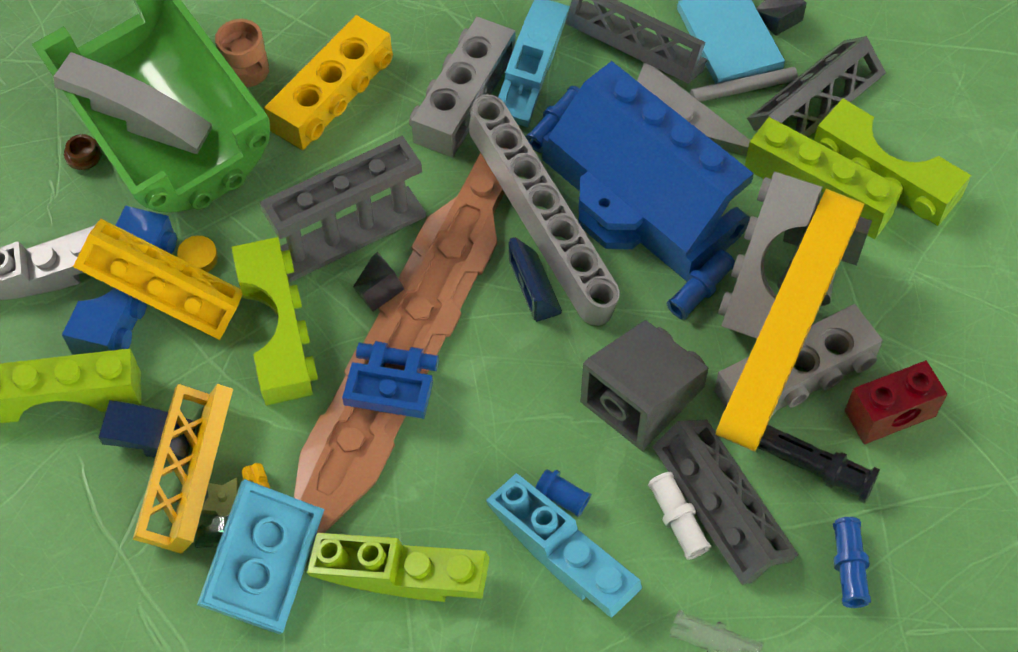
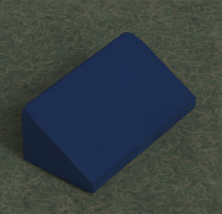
(533, 281)

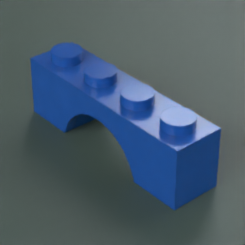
(109, 319)

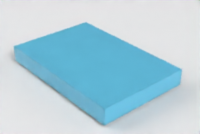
(734, 38)
(261, 557)

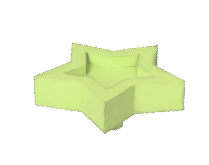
(220, 498)

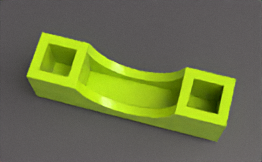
(794, 154)
(928, 186)
(281, 363)
(72, 378)

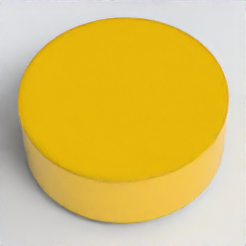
(199, 252)

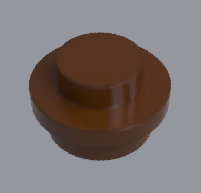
(82, 152)

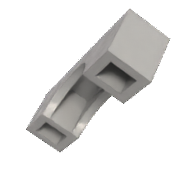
(785, 205)

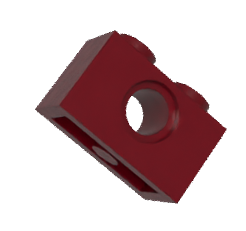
(895, 402)

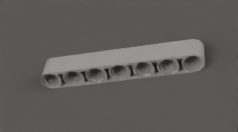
(542, 224)

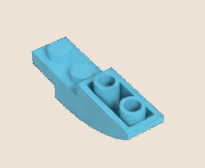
(532, 58)
(561, 547)

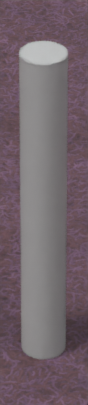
(744, 84)

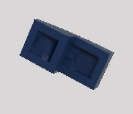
(139, 428)

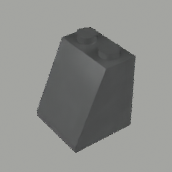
(641, 382)

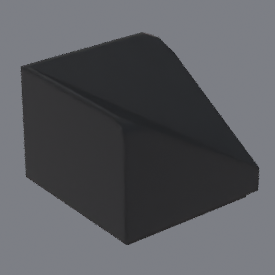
(781, 14)
(377, 283)

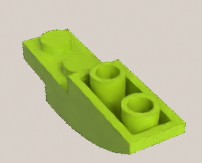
(398, 569)

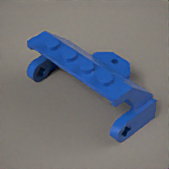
(646, 173)

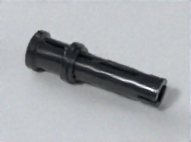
(833, 468)

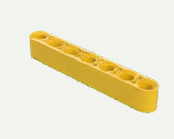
(789, 320)

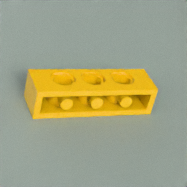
(329, 82)

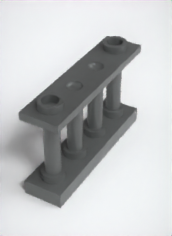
(338, 189)

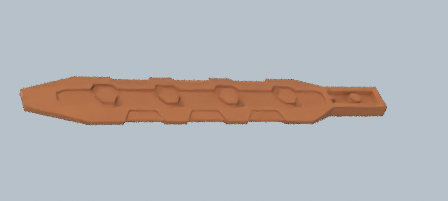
(448, 254)

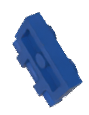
(387, 388)

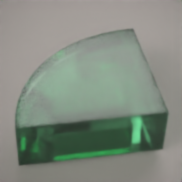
(210, 535)

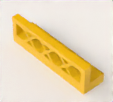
(158, 278)
(199, 469)

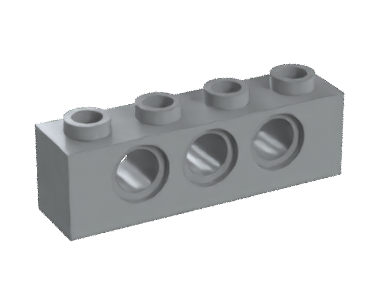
(465, 75)
(844, 332)

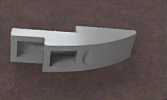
(40, 267)

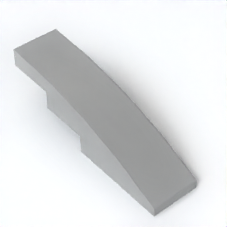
(128, 99)

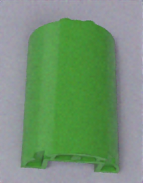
(177, 58)

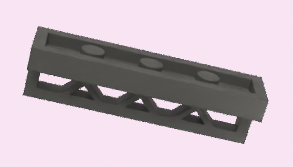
(635, 40)
(818, 78)
(720, 499)

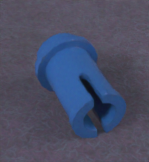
(563, 492)

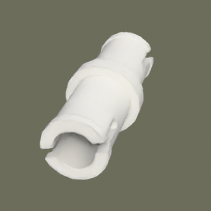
(679, 515)

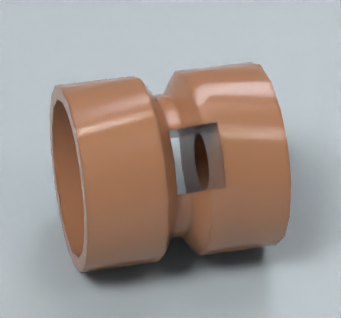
(244, 50)

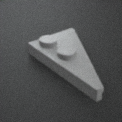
(693, 110)

